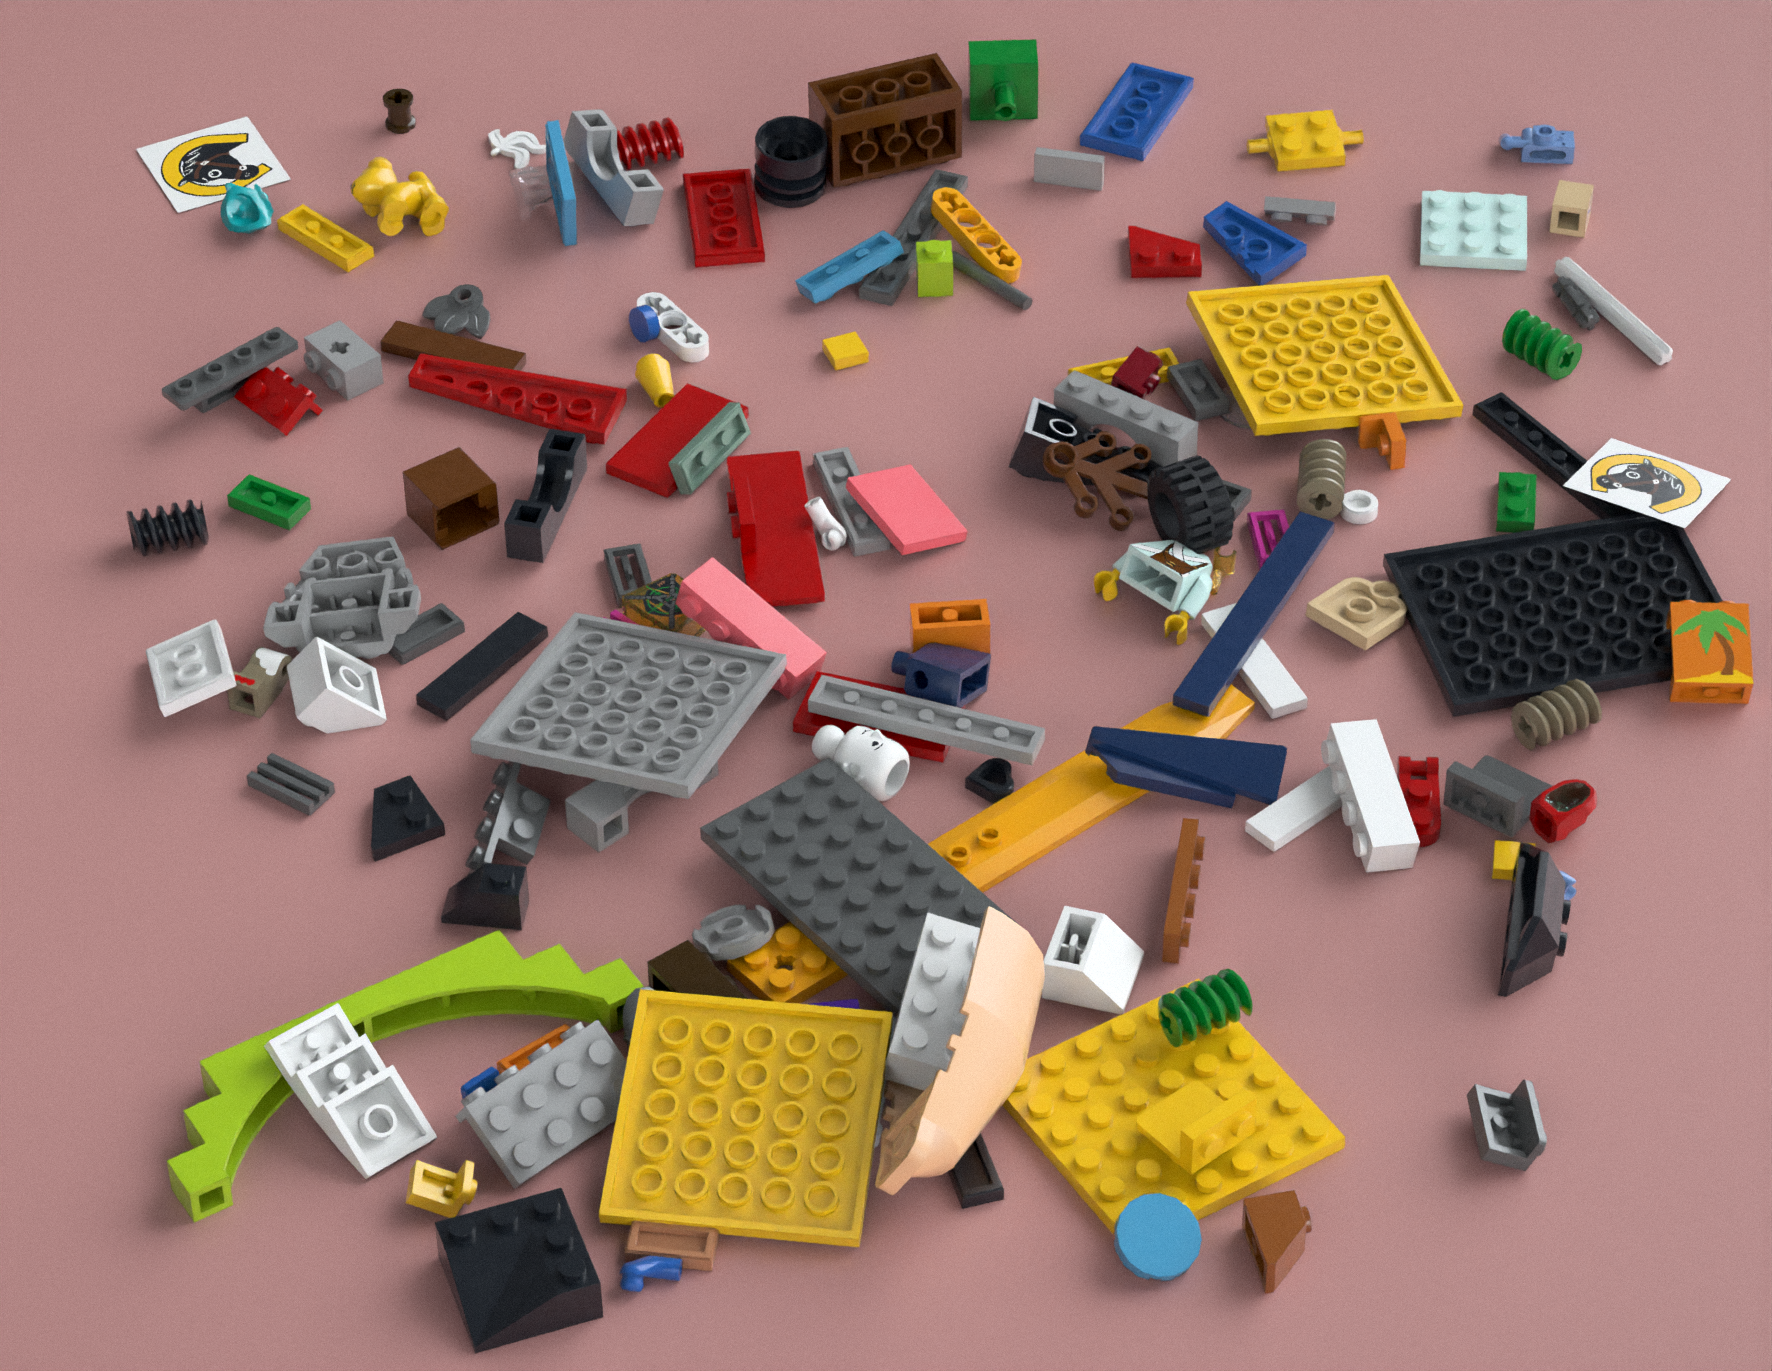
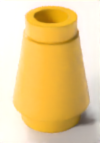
(655, 378)

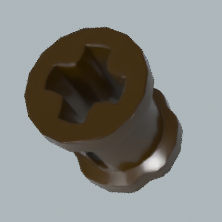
(399, 111)

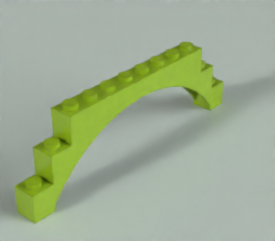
(461, 983)

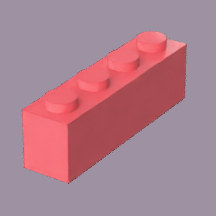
(743, 618)

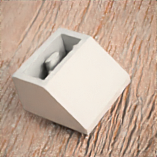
(1090, 962)

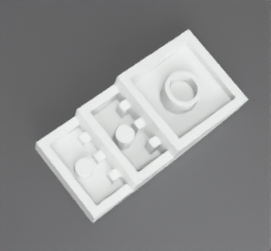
(350, 1091)

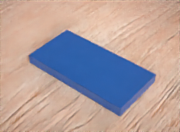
(1136, 111)

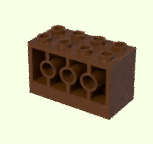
(888, 119)

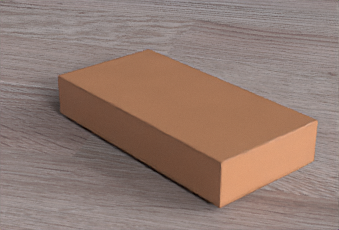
(690, 1243)

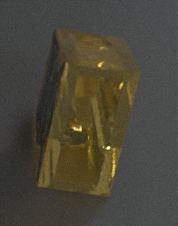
(656, 607)

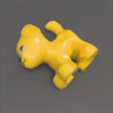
(383, 195)

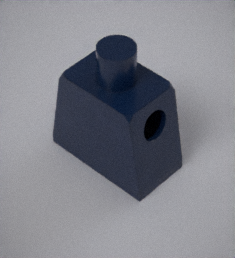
(943, 673)

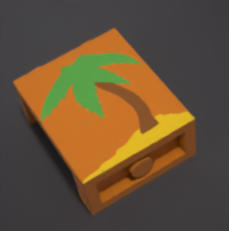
(1710, 652)

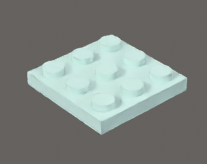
(1473, 230)

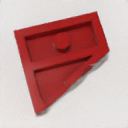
(1162, 255)

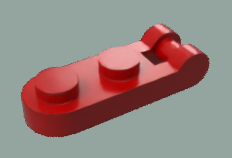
(1422, 796)

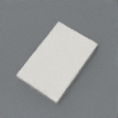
(190, 668)

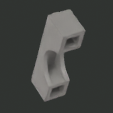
(593, 146)
(1095, 402)
(600, 811)

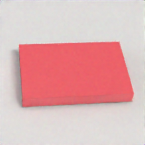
(906, 509)

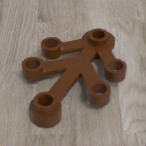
(1103, 475)

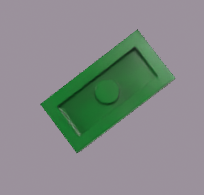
(269, 502)
(1516, 502)

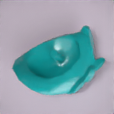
(245, 209)

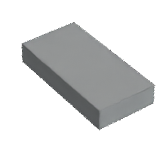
(1069, 168)

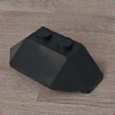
(1533, 920)

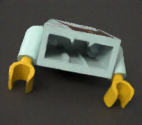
(1165, 574)

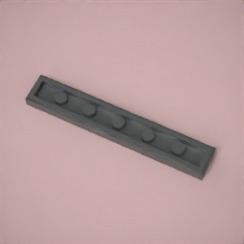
(919, 225)

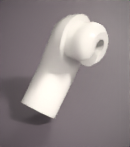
(831, 530)

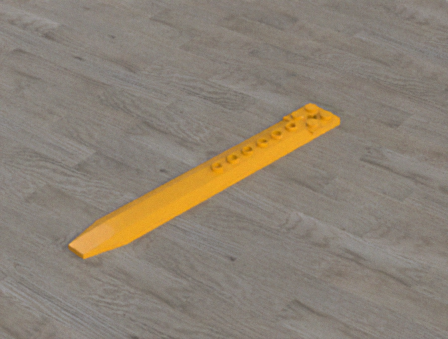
(996, 842)

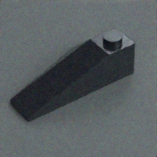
(1052, 424)

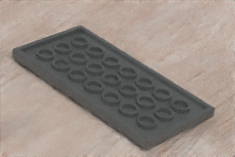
(845, 874)

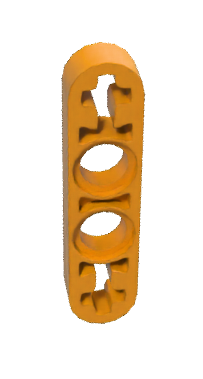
(953, 208)

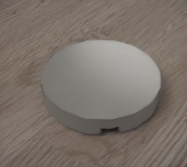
(734, 932)

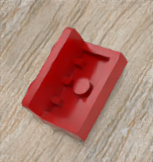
(275, 399)

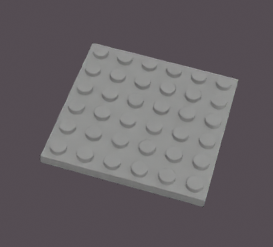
(629, 705)

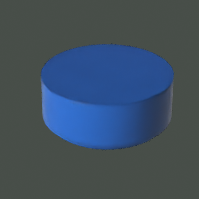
(644, 323)

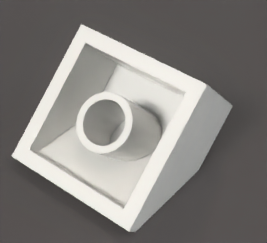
(334, 689)

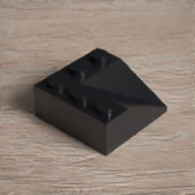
(519, 1270)

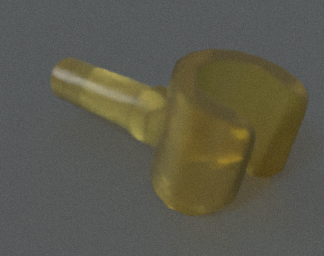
(1221, 566)

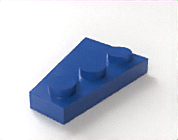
(1253, 243)

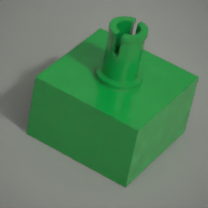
(1003, 79)

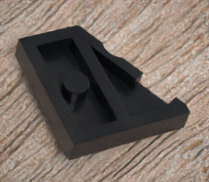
(402, 818)

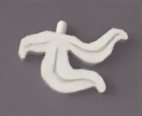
(515, 145)

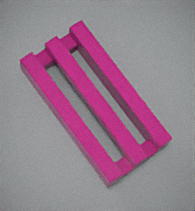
(1255, 534)

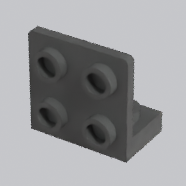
(1492, 793)

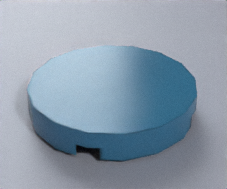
(1157, 1237)

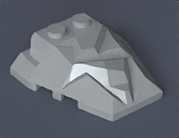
(349, 597)

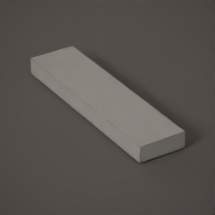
(833, 470)

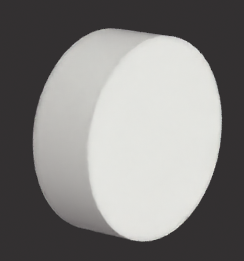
(1359, 507)

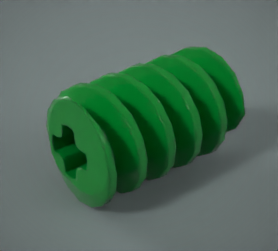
(1541, 345)
(1203, 1003)

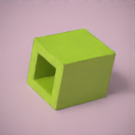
(934, 268)

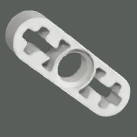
(675, 339)

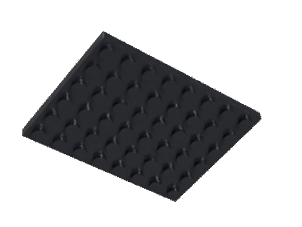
(1549, 608)

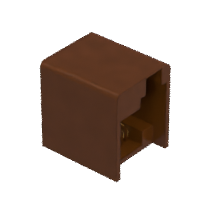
(451, 498)

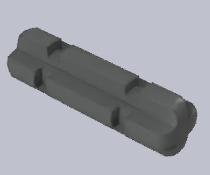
(1575, 303)

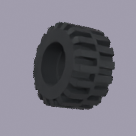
(1190, 504)

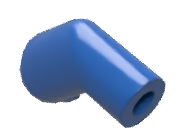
(649, 1267)

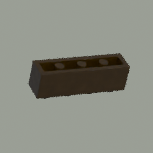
(690, 972)

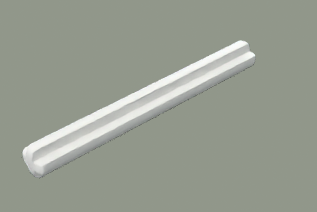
(1615, 312)

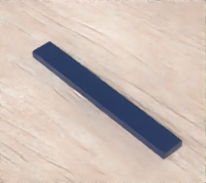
(1253, 614)

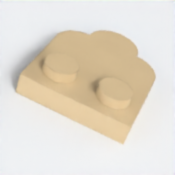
(1359, 610)

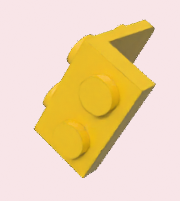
(1198, 1125)

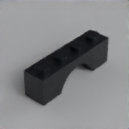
(535, 522)

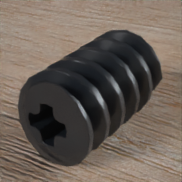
(168, 527)

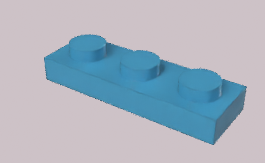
(849, 267)

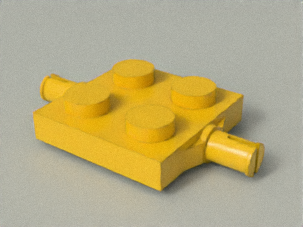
(1305, 140)

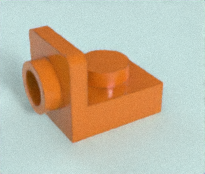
(1385, 434)

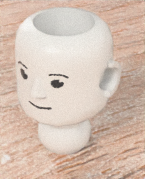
(865, 756)

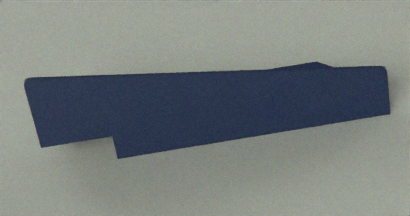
(1190, 765)

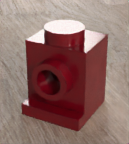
(1138, 373)

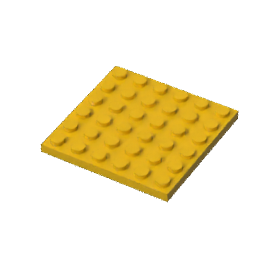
(1322, 354)
(1089, 1090)
(748, 1117)

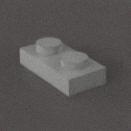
(1285, 208)

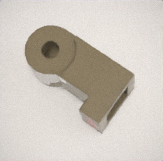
(263, 678)

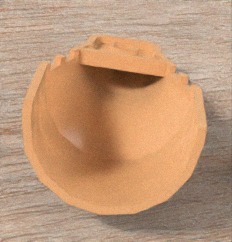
(988, 1057)

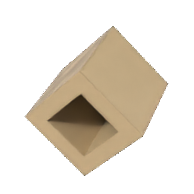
(1571, 208)

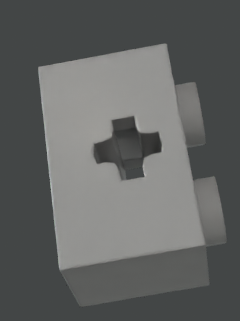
(343, 360)

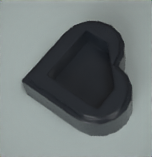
(991, 780)

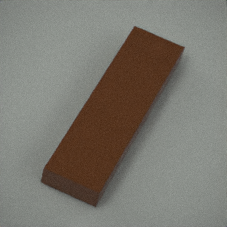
(413, 340)

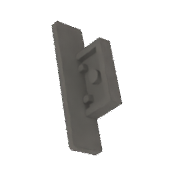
(227, 374)
(512, 820)

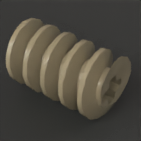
(1321, 478)
(1555, 714)

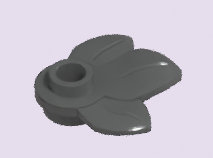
(455, 313)

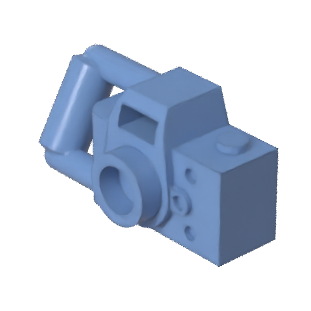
(1542, 145)

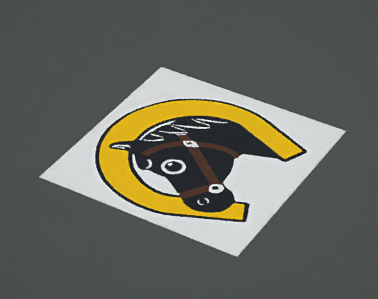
(200, 163)
(1647, 483)

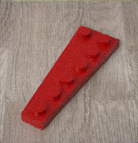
(524, 395)

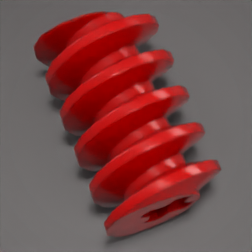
(649, 142)

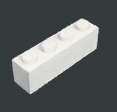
(1370, 796)

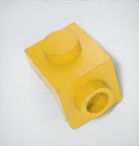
(441, 1189)

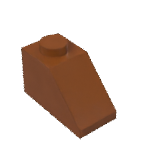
(1275, 1234)

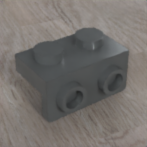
(1507, 1125)

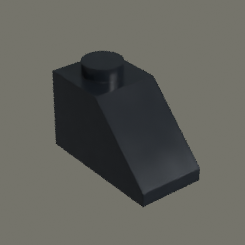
(489, 898)

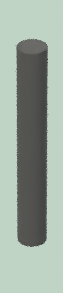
(991, 281)

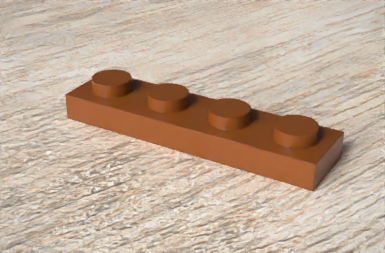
(1181, 901)

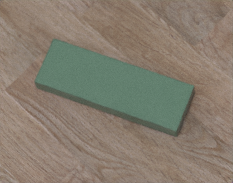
(709, 448)

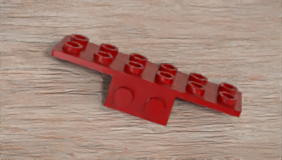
(774, 528)

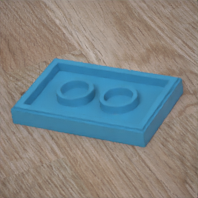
(561, 183)

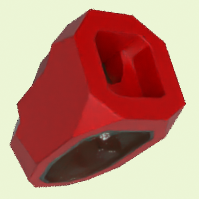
(1562, 809)

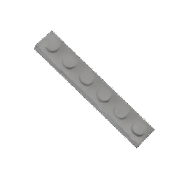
(926, 720)

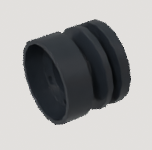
(790, 161)

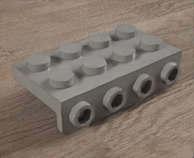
(550, 1103)

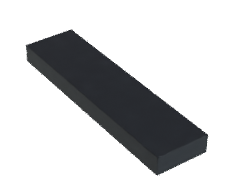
(481, 666)

